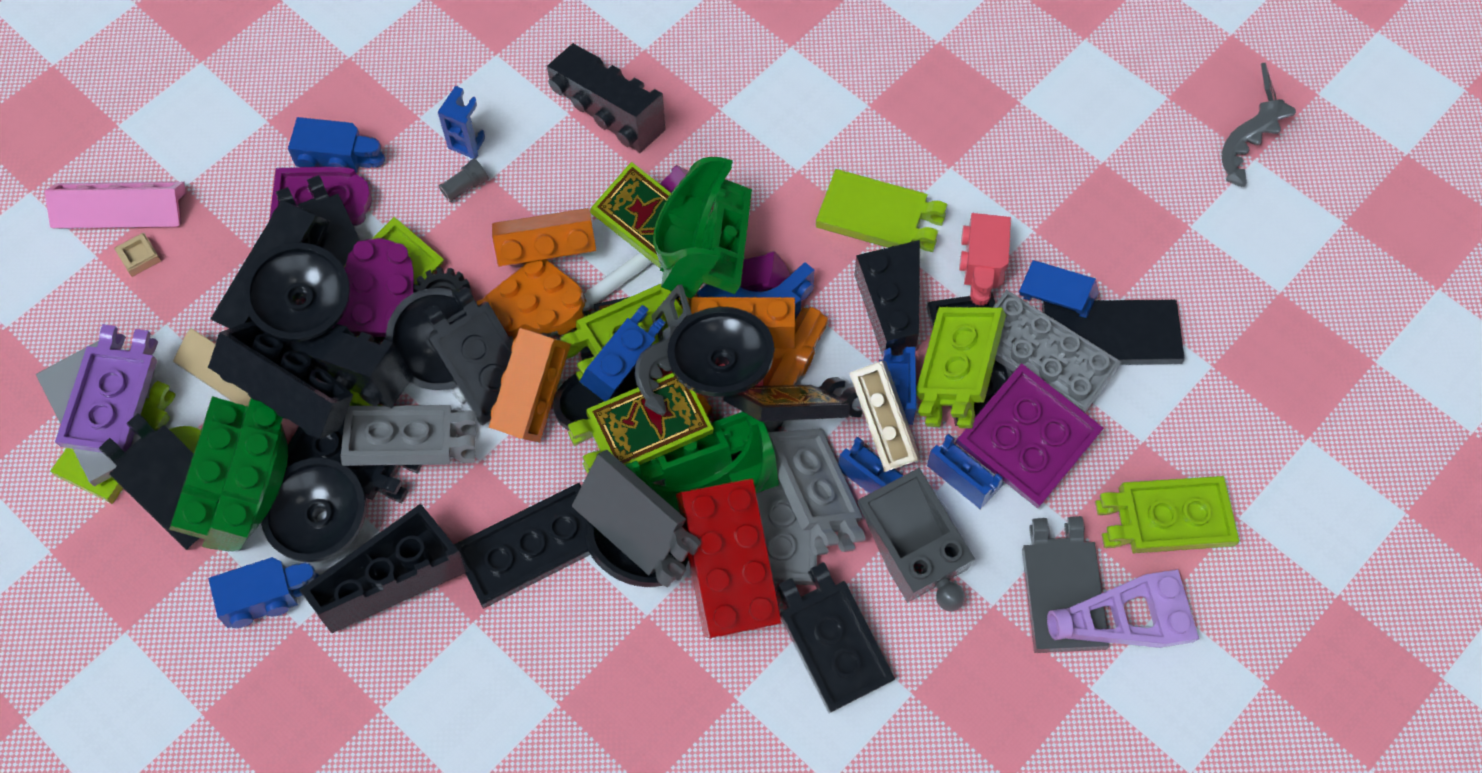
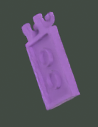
(108, 391)

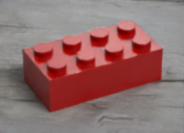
(732, 562)

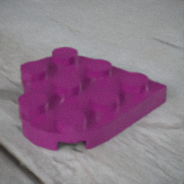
(337, 180)
(379, 281)

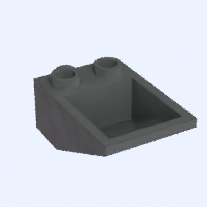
(914, 530)

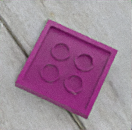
(1029, 435)

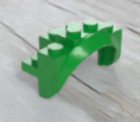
(698, 245)
(710, 462)
(238, 465)

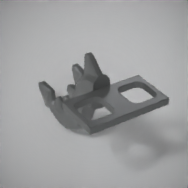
(1252, 131)
(657, 354)

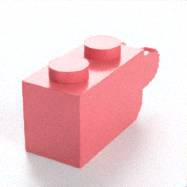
(985, 254)

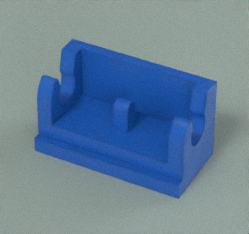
(458, 126)
(1060, 287)
(904, 377)
(865, 467)
(963, 472)

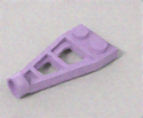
(1167, 607)

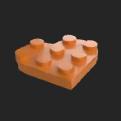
(537, 300)

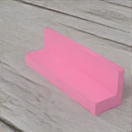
(114, 204)

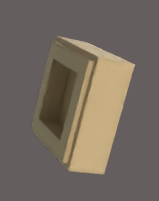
(137, 254)

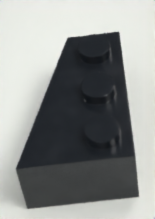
(891, 294)

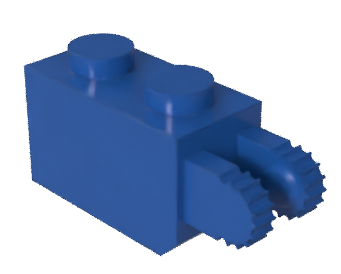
(332, 145)
(620, 355)
(258, 590)

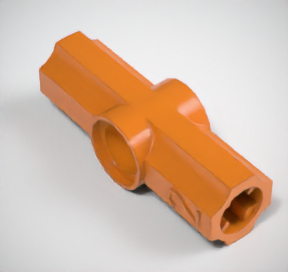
(795, 362)

